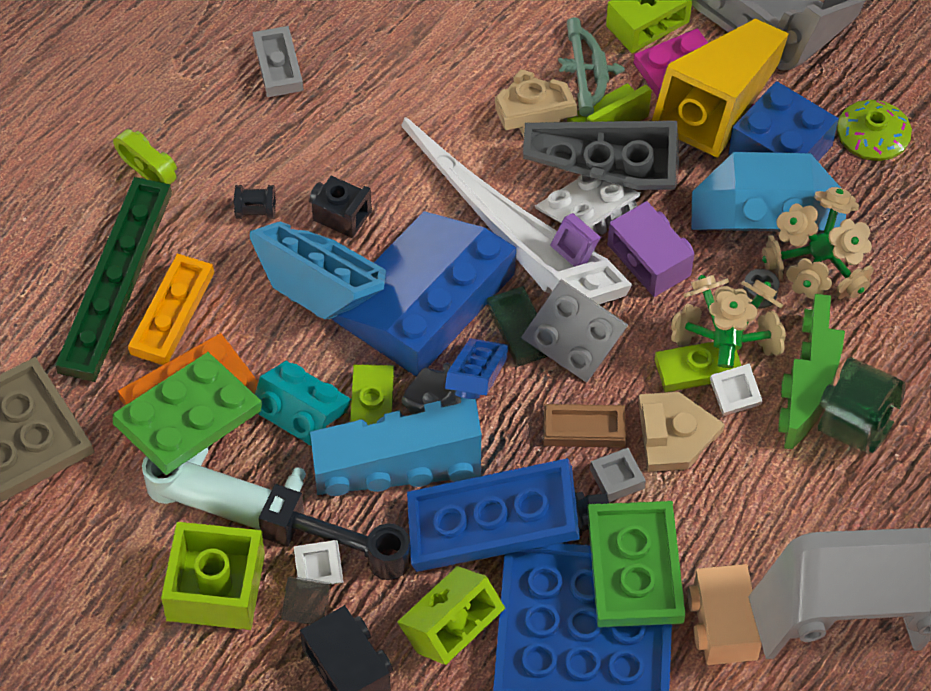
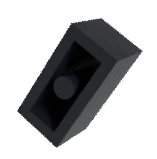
(344, 655)

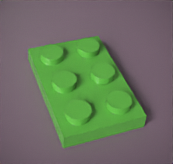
(187, 413)
(635, 564)

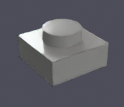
(617, 474)

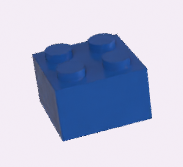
(784, 124)

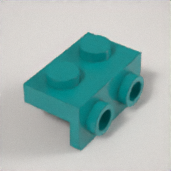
(299, 400)

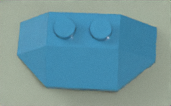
(756, 188)
(316, 269)

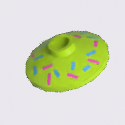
(870, 140)

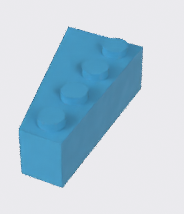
(399, 450)

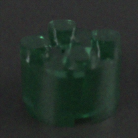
(861, 405)

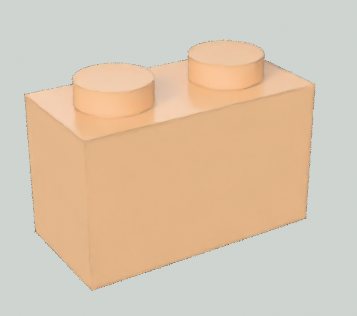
(724, 614)

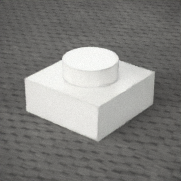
(736, 389)
(319, 561)

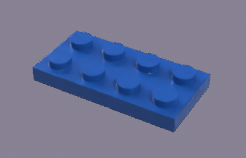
(492, 515)

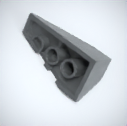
(619, 152)

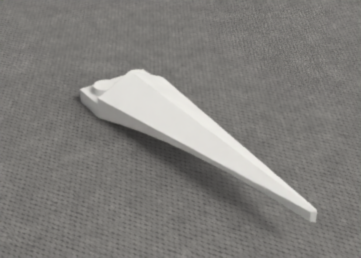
(529, 235)

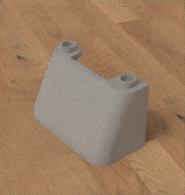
(808, 22)

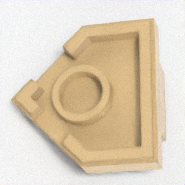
(534, 101)
(675, 430)

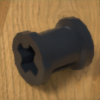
(255, 202)

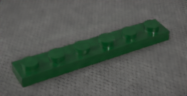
(113, 280)

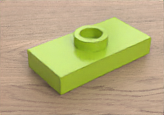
(689, 366)
(372, 392)

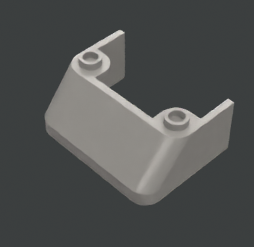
(845, 578)

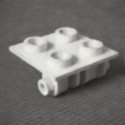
(591, 201)

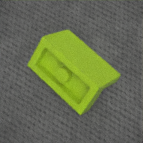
(620, 105)

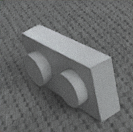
(278, 61)

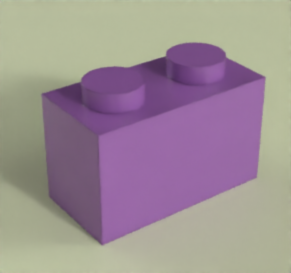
(651, 248)

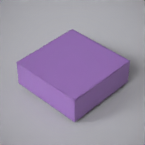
(575, 240)

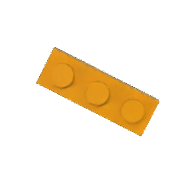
(171, 309)

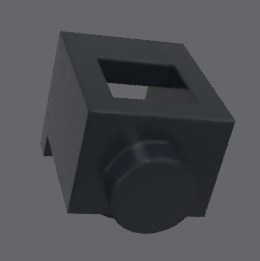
(340, 205)

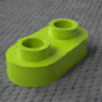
(143, 158)

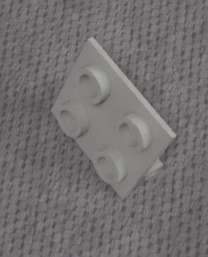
(574, 330)

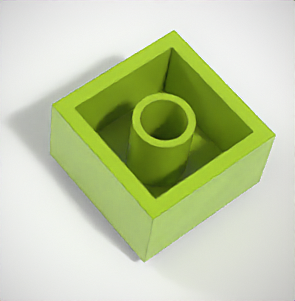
(213, 575)

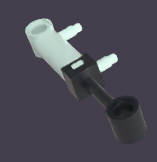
(272, 511)

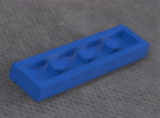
(476, 368)

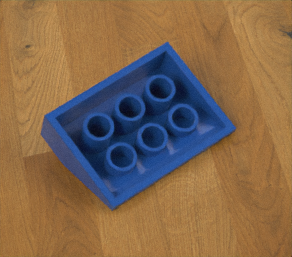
(432, 289)

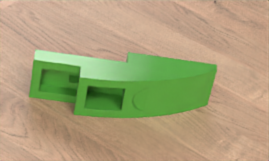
(810, 373)

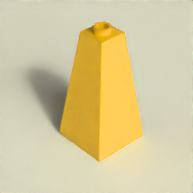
(719, 84)

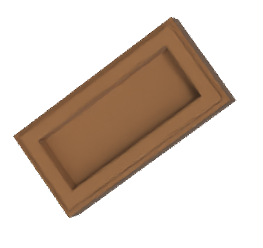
(584, 425)

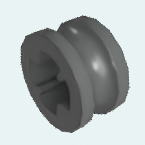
(762, 275)

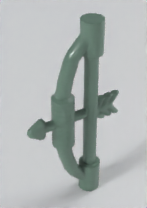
(599, 67)

